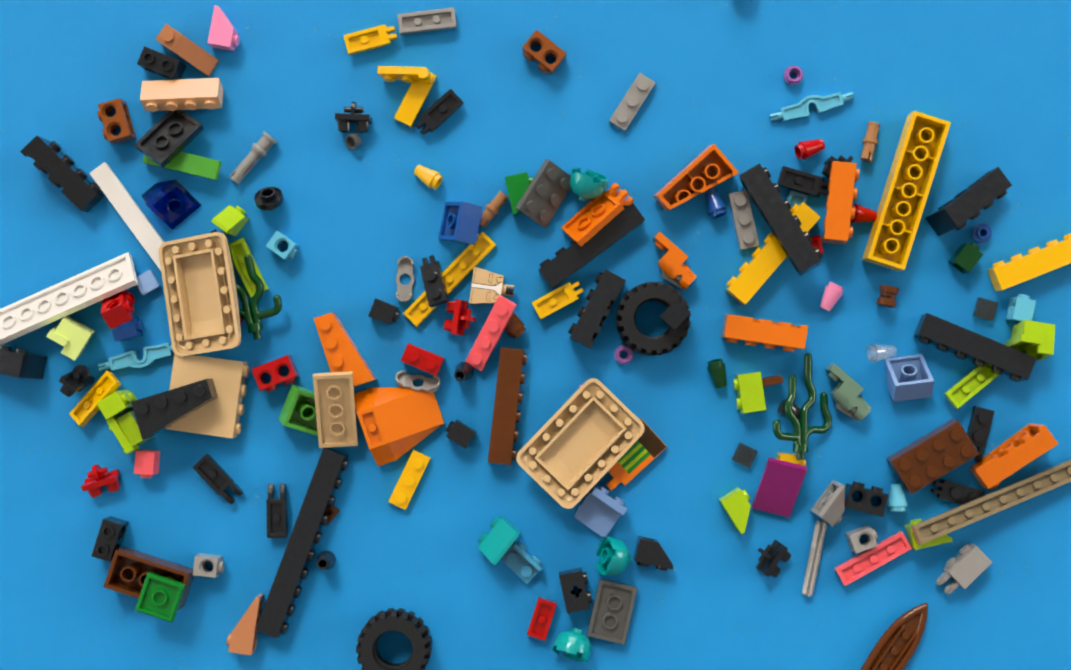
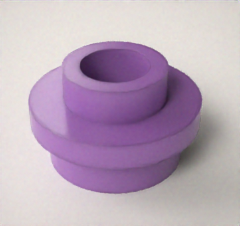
(793, 69)
(628, 359)

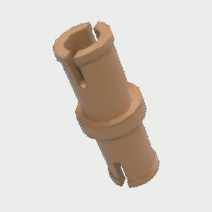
(870, 142)
(493, 208)

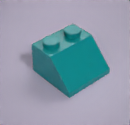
(498, 539)

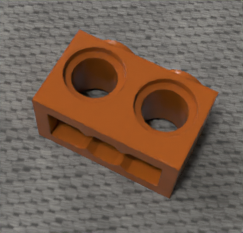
(547, 49)
(120, 119)

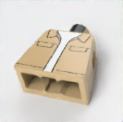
(487, 287)

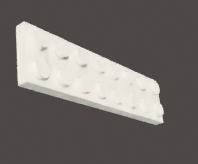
(67, 297)

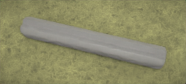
(814, 558)

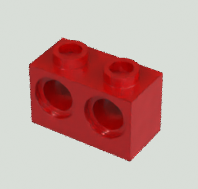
(118, 309)
(274, 369)

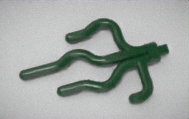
(251, 314)
(800, 429)

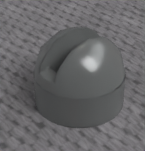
(353, 137)

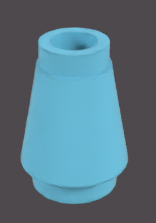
(897, 499)

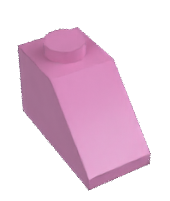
(222, 32)

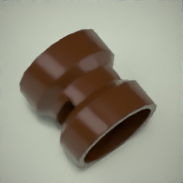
(887, 291)

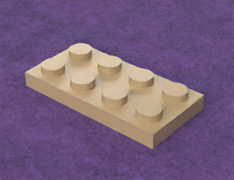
(335, 409)

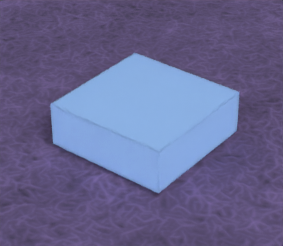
(147, 282)

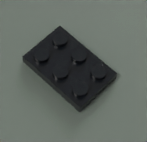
(169, 137)

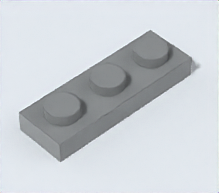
(427, 21)
(632, 102)
(743, 220)

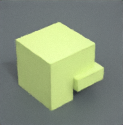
(72, 336)

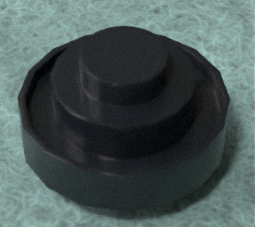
(268, 198)

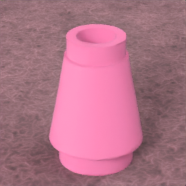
(831, 295)

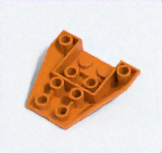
(396, 420)

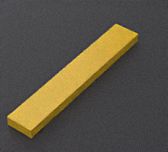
(452, 276)

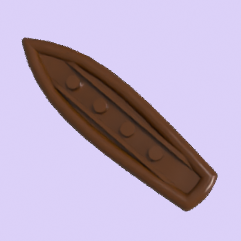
(898, 641)

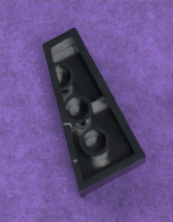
(63, 173)
(969, 202)
(597, 308)
(21, 363)
(168, 407)

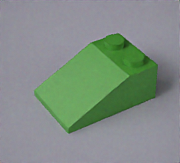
(300, 410)

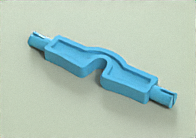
(820, 103)
(131, 359)

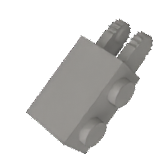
(964, 568)

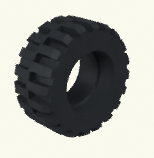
(626, 319)
(397, 621)

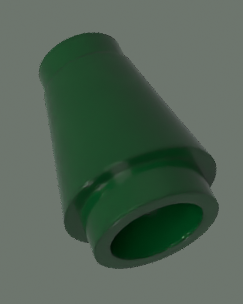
(717, 372)

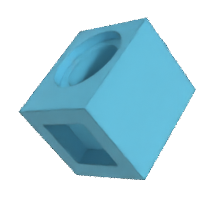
(275, 242)
(1020, 308)

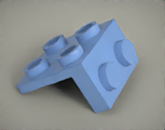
(600, 510)

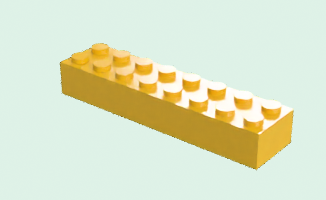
(906, 191)

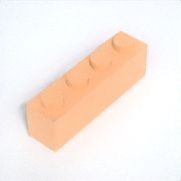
(181, 94)

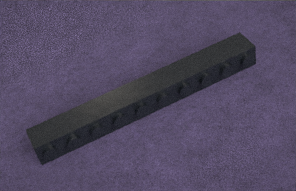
(302, 543)

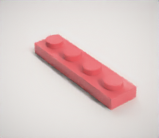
(491, 332)
(873, 558)

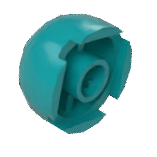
(587, 184)
(613, 556)
(573, 645)

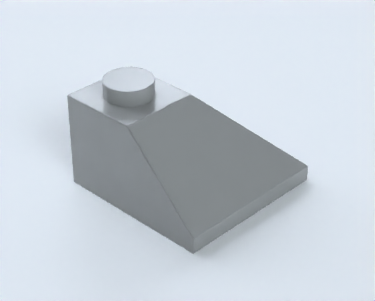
(831, 504)

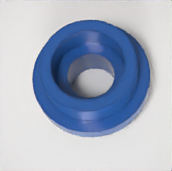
(976, 233)

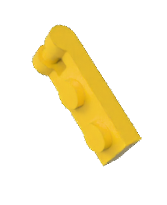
(406, 74)

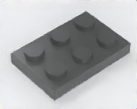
(545, 193)
(612, 611)

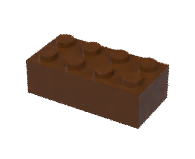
(932, 456)
(131, 567)

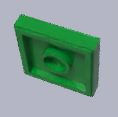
(160, 597)

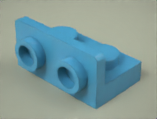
(522, 562)

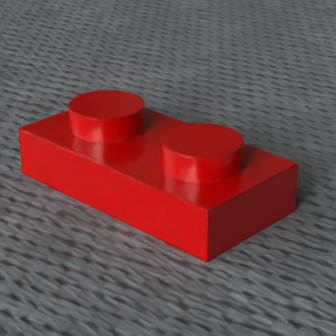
(541, 618)

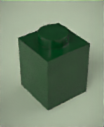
(966, 257)

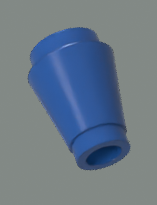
(715, 205)

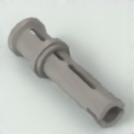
(258, 150)

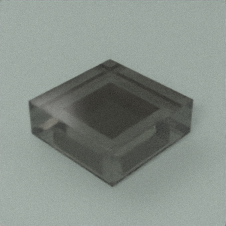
(985, 309)
(744, 455)

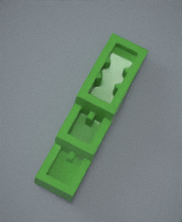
(191, 165)

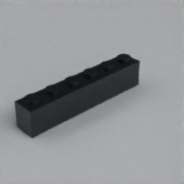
(780, 219)
(575, 257)
(974, 347)

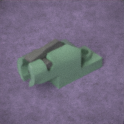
(846, 394)

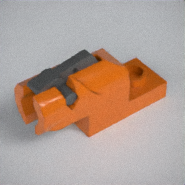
(672, 263)

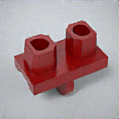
(461, 317)
(100, 477)

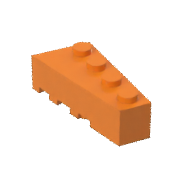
(697, 177)
(839, 203)
(764, 332)
(341, 350)
(1013, 455)

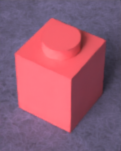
(147, 462)

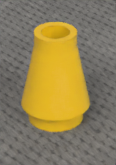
(429, 177)

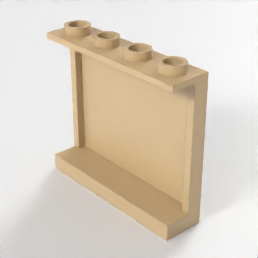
(223, 413)

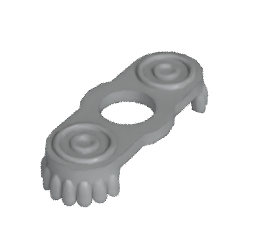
(405, 266)
(406, 381)

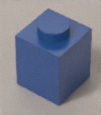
(128, 330)

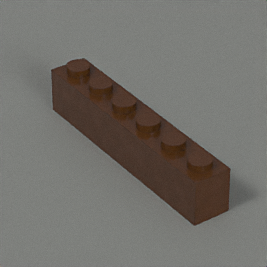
(505, 406)

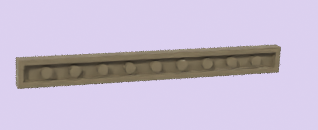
(992, 503)

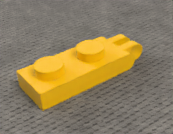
(369, 39)
(556, 299)

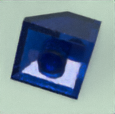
(170, 202)

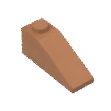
(187, 50)
(244, 635)

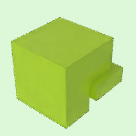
(1033, 338)
(127, 432)

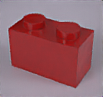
(422, 359)

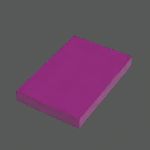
(779, 487)

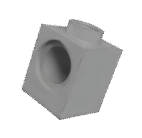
(854, 535)
(200, 565)

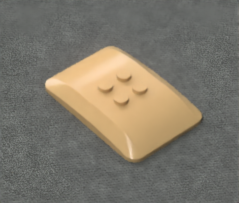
(200, 294)
(580, 443)

